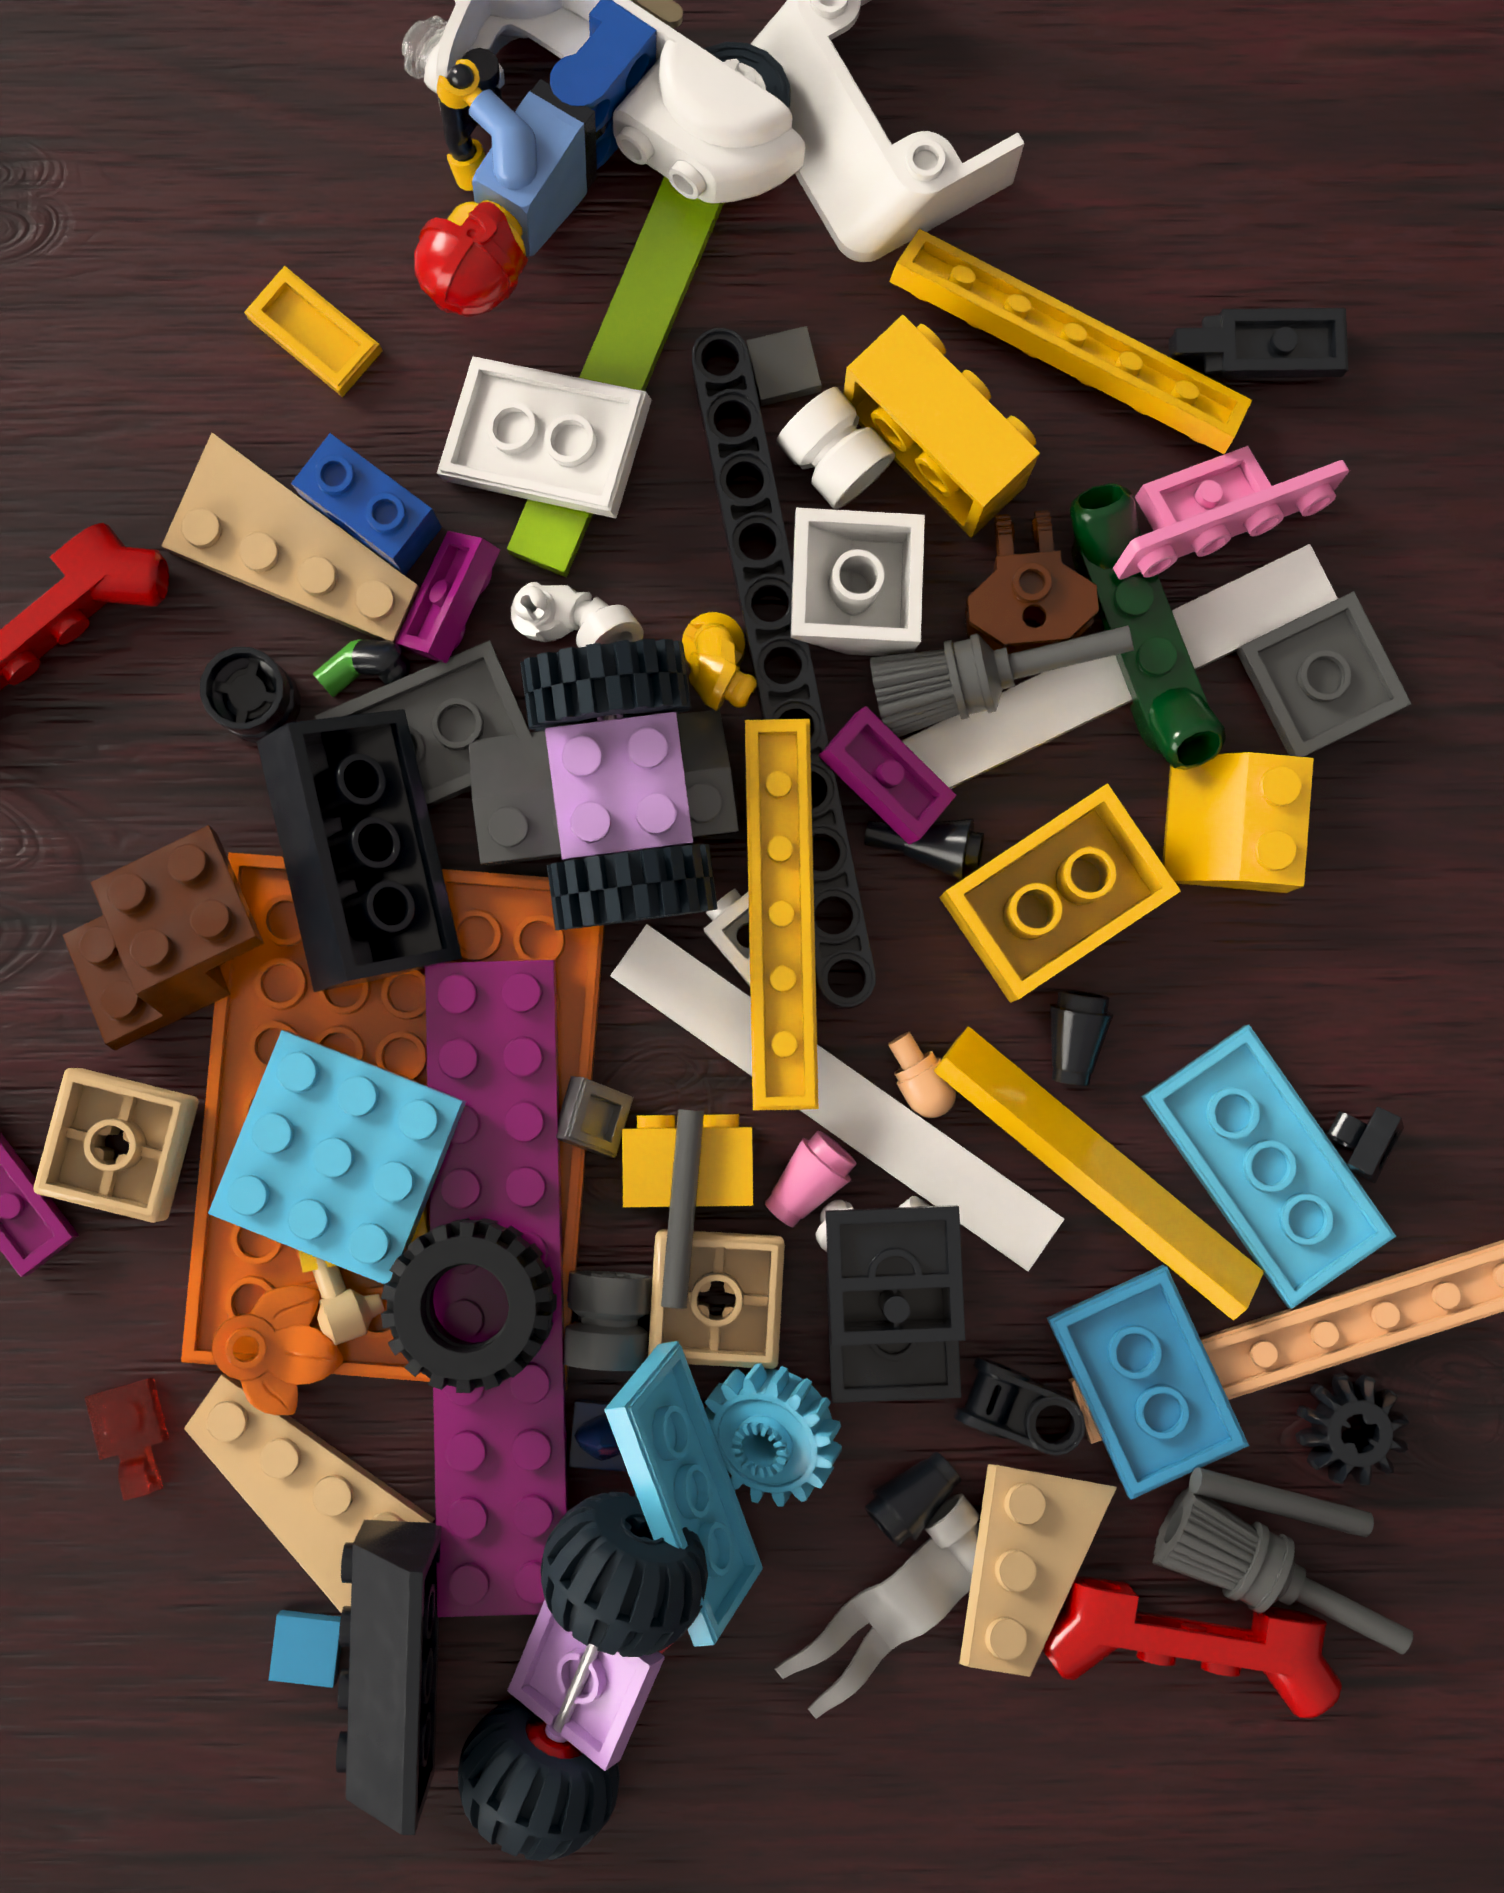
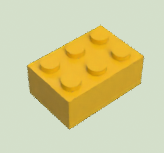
(940, 424)
(1059, 893)

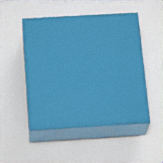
(305, 1649)

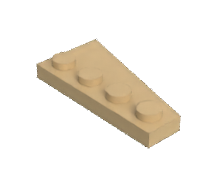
(274, 541)
(295, 1482)

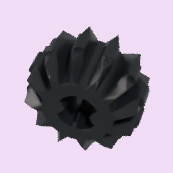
(1372, 1442)

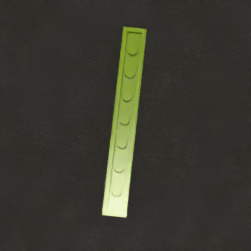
(627, 348)

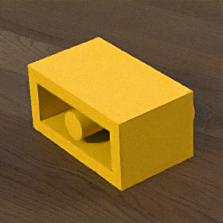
(723, 1168)

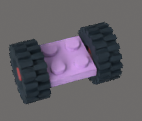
(618, 782)

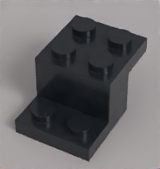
(894, 1303)

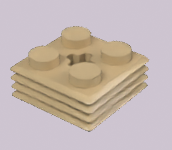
(82, 1168)
(746, 1330)

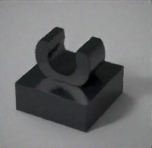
(1370, 1142)

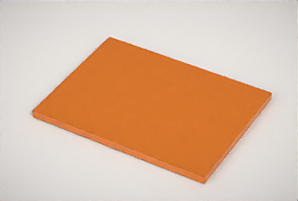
(383, 1025)

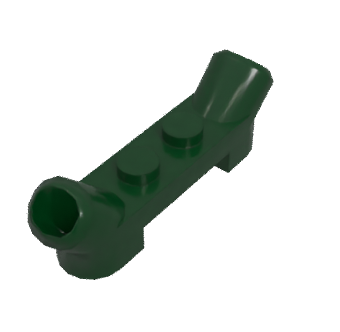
(1159, 672)

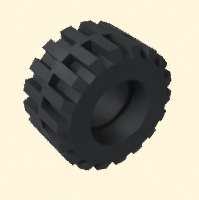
(425, 1340)

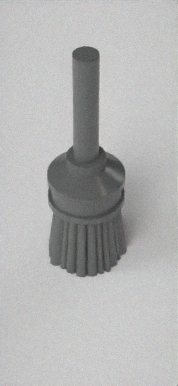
(970, 676)
(1257, 1567)

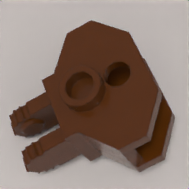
(1030, 590)

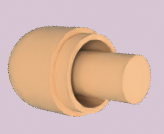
(917, 1081)

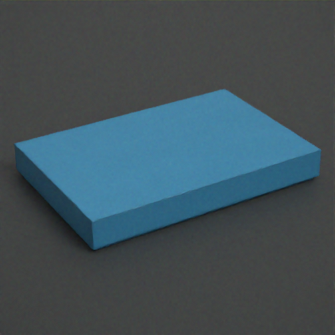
(1147, 1381)

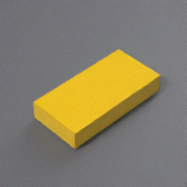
(313, 331)

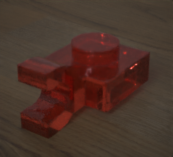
(126, 1425)

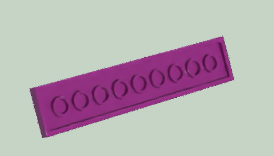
(505, 1446)

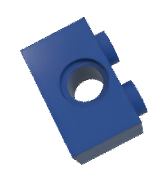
(367, 504)

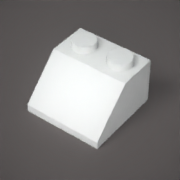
(858, 581)

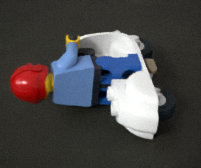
(624, 81)

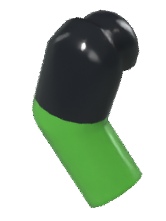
(363, 658)

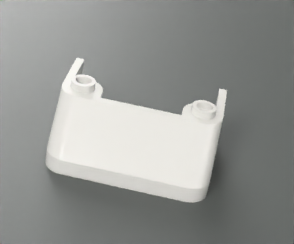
(857, 180)

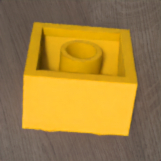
(1239, 822)

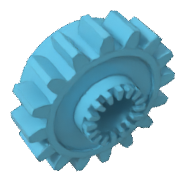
(773, 1433)

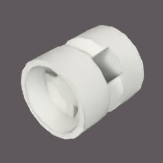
(827, 439)

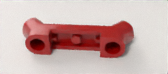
(96, 573)
(1280, 1643)

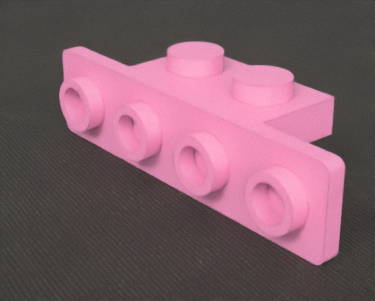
(1217, 501)

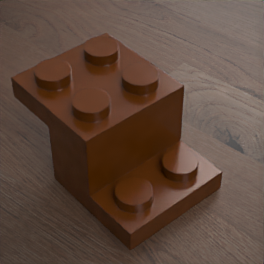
(162, 937)

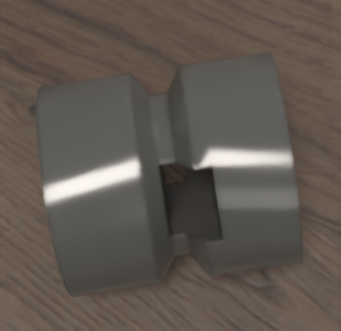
(607, 1321)

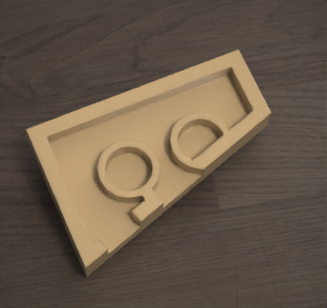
(1025, 1563)

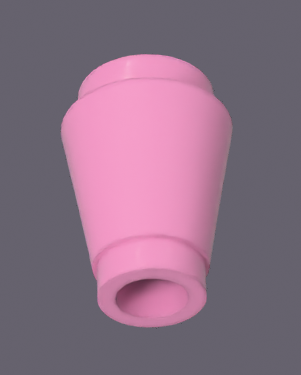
(810, 1178)

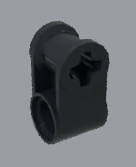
(1017, 1407)

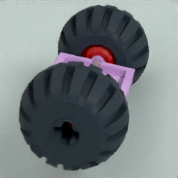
(546, 1763)

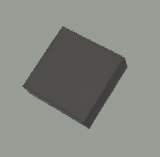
(784, 366)

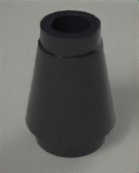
(1077, 1034)
(912, 1498)

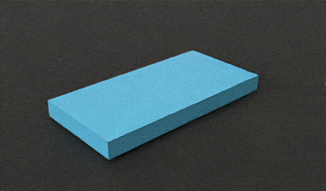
(1268, 1166)
(684, 1481)

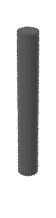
(682, 1209)
(1281, 1502)

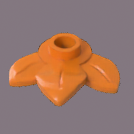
(287, 1350)

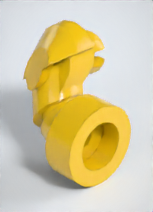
(714, 652)

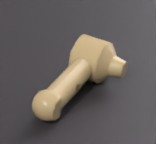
(342, 1310)

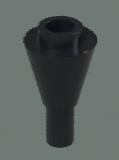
(945, 846)

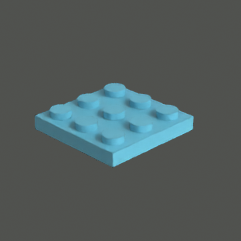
(336, 1157)

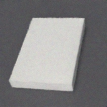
(544, 436)

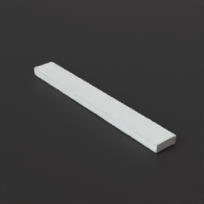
(1085, 691)
(847, 1104)

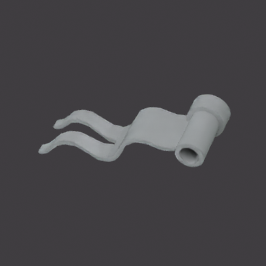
(898, 1607)

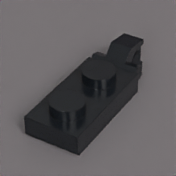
(1266, 343)

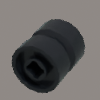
(249, 693)

